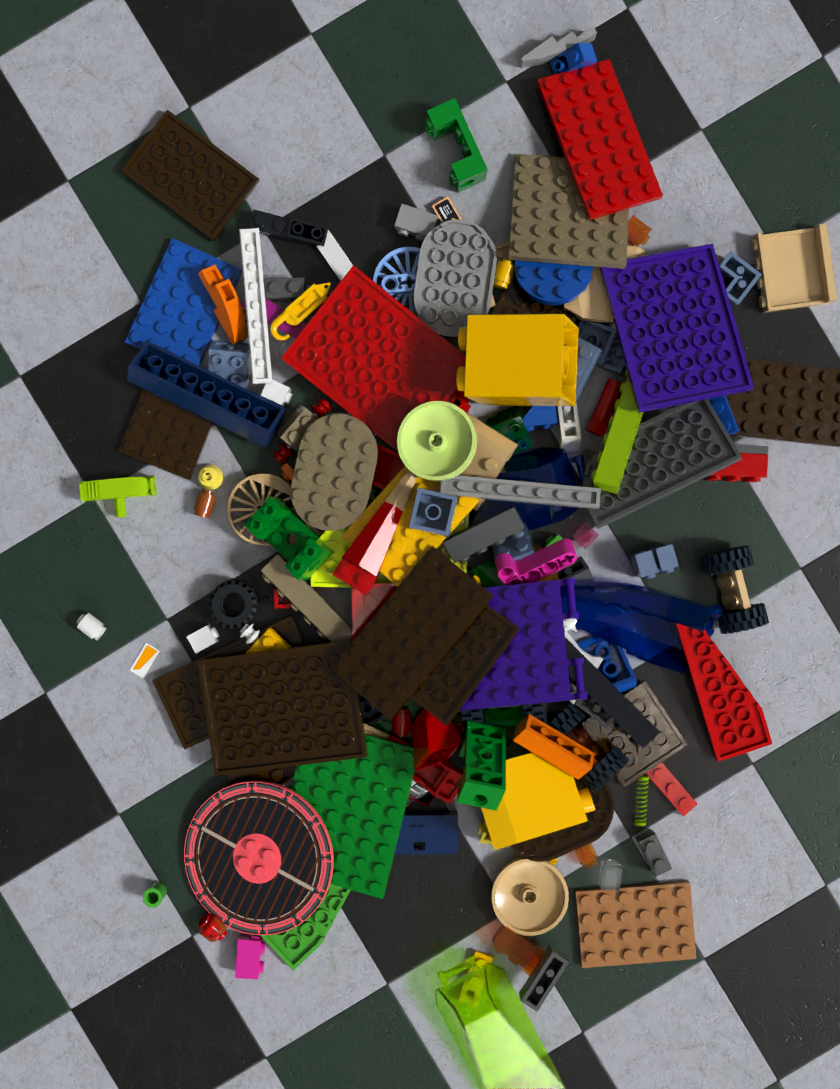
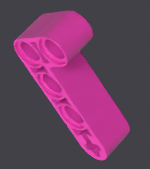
(537, 564)

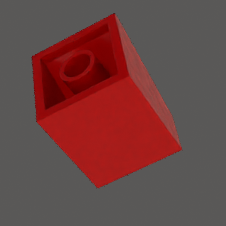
(432, 740)

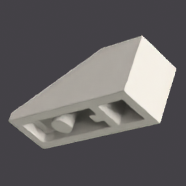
(568, 428)

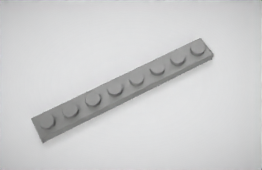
(522, 491)

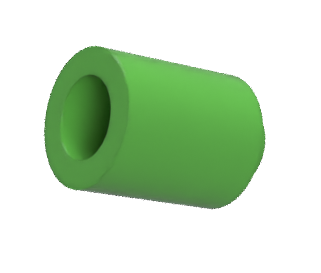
(154, 895)

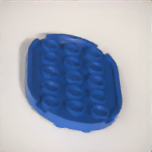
(551, 281)

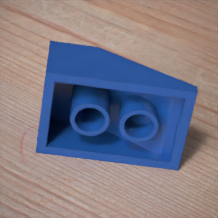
(614, 665)

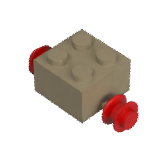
(295, 427)

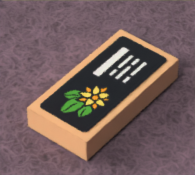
(445, 210)

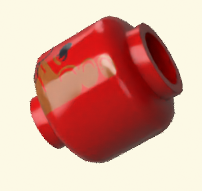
(212, 927)

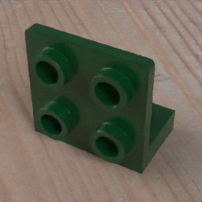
(512, 426)

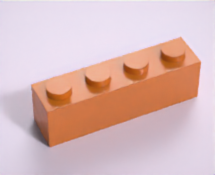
(554, 746)

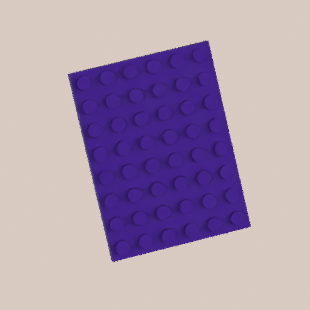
(676, 328)

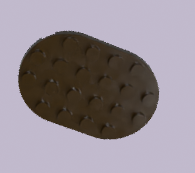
(574, 837)

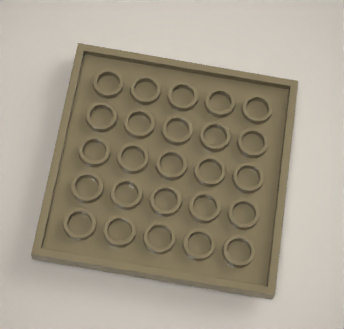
(552, 222)

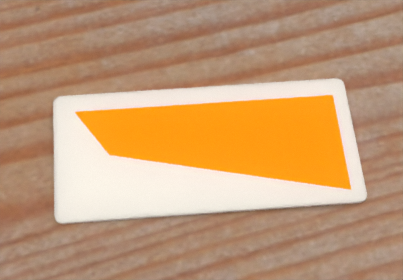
(144, 660)

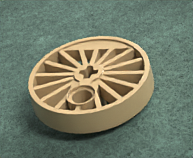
(265, 479)

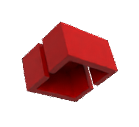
(387, 467)

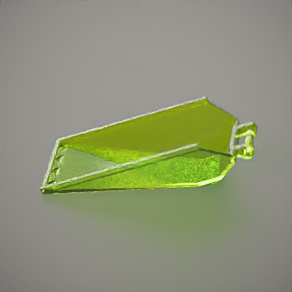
(494, 1029)

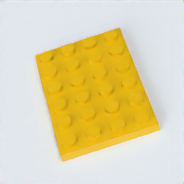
(407, 545)

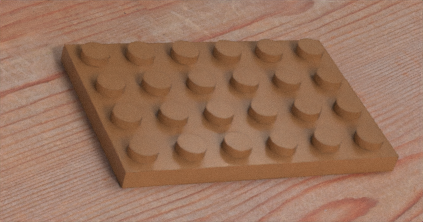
(635, 924)

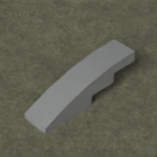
(550, 48)

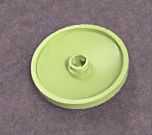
(437, 441)

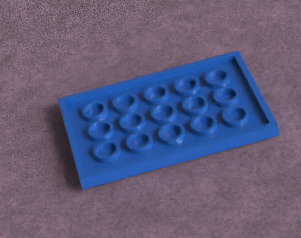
(177, 306)

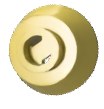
(215, 476)

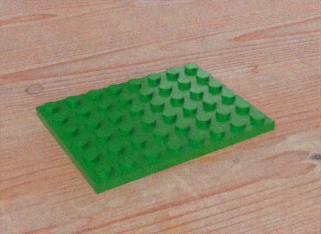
(362, 810)

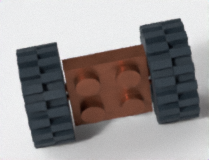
(603, 767)

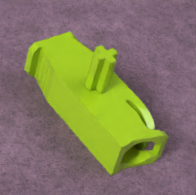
(118, 490)

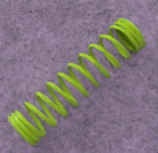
(638, 822)

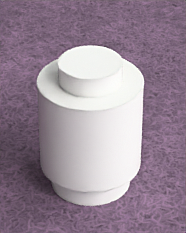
(90, 626)

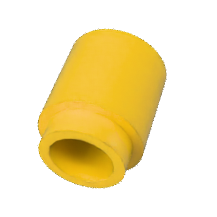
(504, 274)

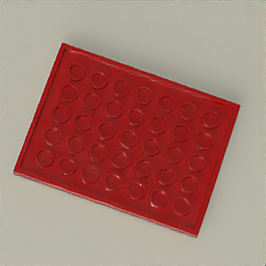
(374, 356)

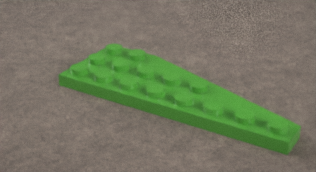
(305, 938)

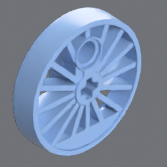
(399, 279)

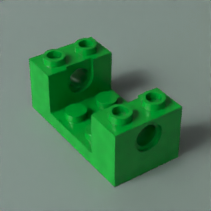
(448, 119)
(275, 524)
(484, 766)

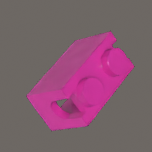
(249, 956)

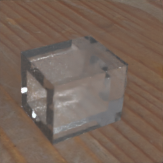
(610, 875)

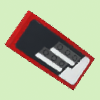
(420, 794)

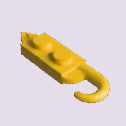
(301, 308)

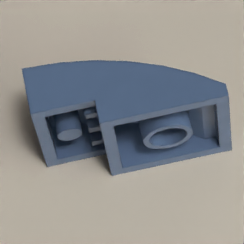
(607, 340)

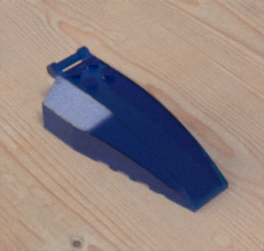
(640, 619)

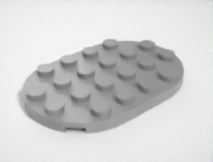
(454, 276)

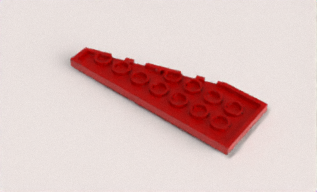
(728, 708)

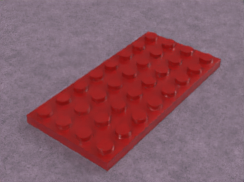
(599, 139)

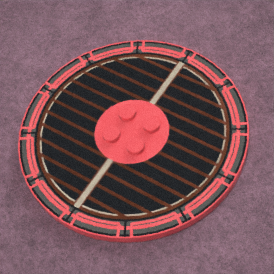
(259, 857)

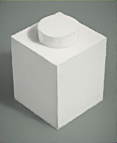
(277, 393)
(203, 638)

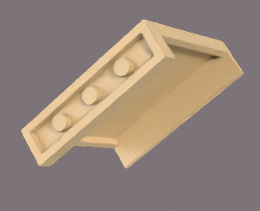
(794, 269)

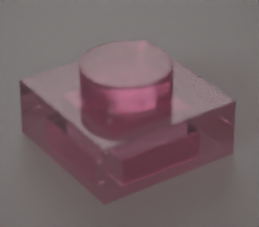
(584, 535)

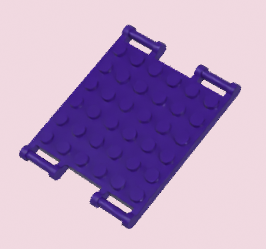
(536, 660)

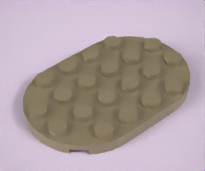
(334, 472)

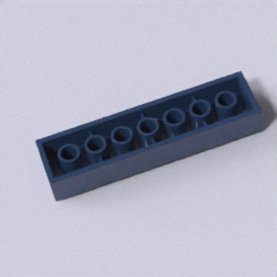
(205, 394)

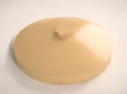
(529, 896)

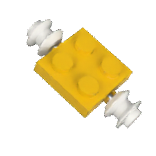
(268, 641)

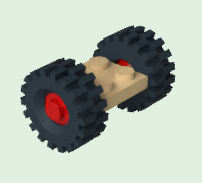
(738, 612)

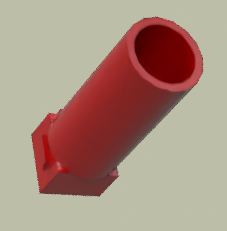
(604, 408)

